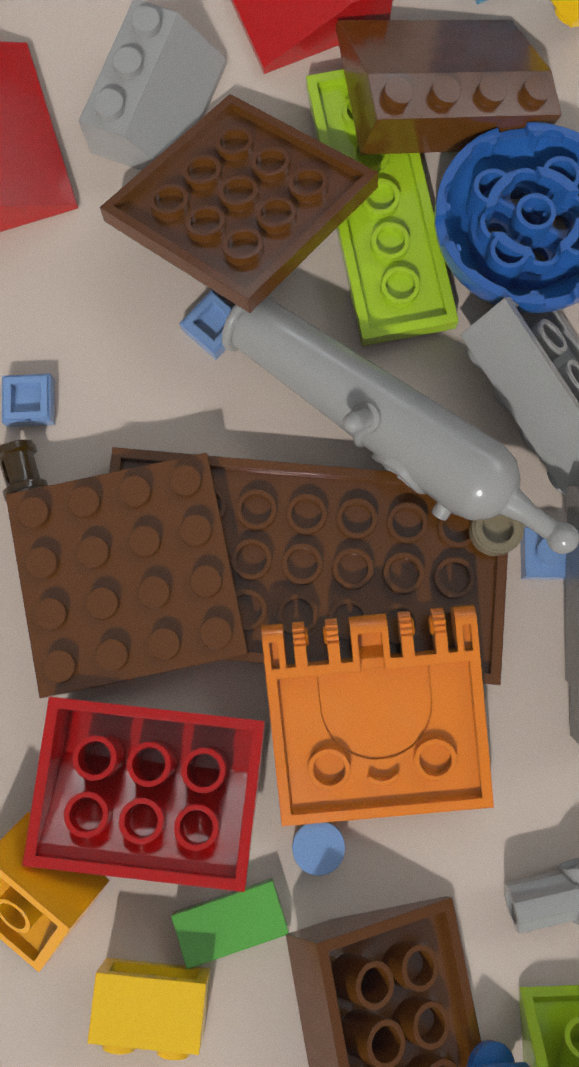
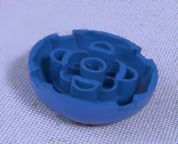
(476, 195)

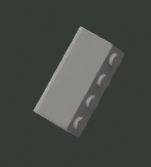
(536, 378)

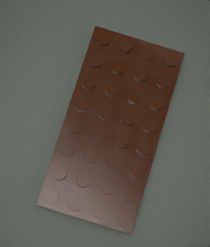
(344, 546)

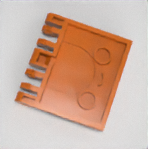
(381, 726)

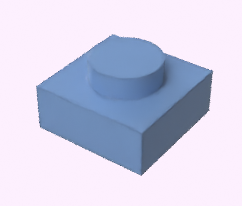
(539, 560)

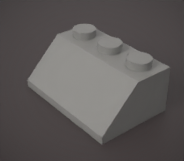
(150, 86)

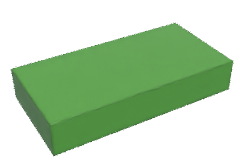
(229, 923)

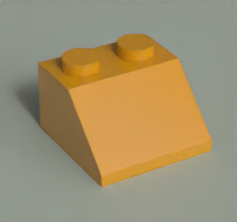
(38, 903)

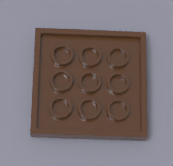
(240, 200)
(125, 575)

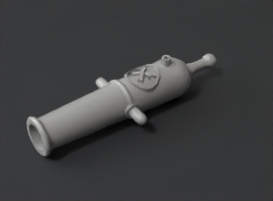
(401, 426)

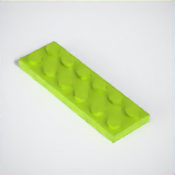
(390, 239)

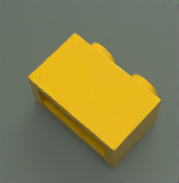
(149, 1008)

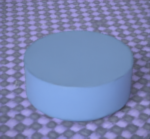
(318, 848)

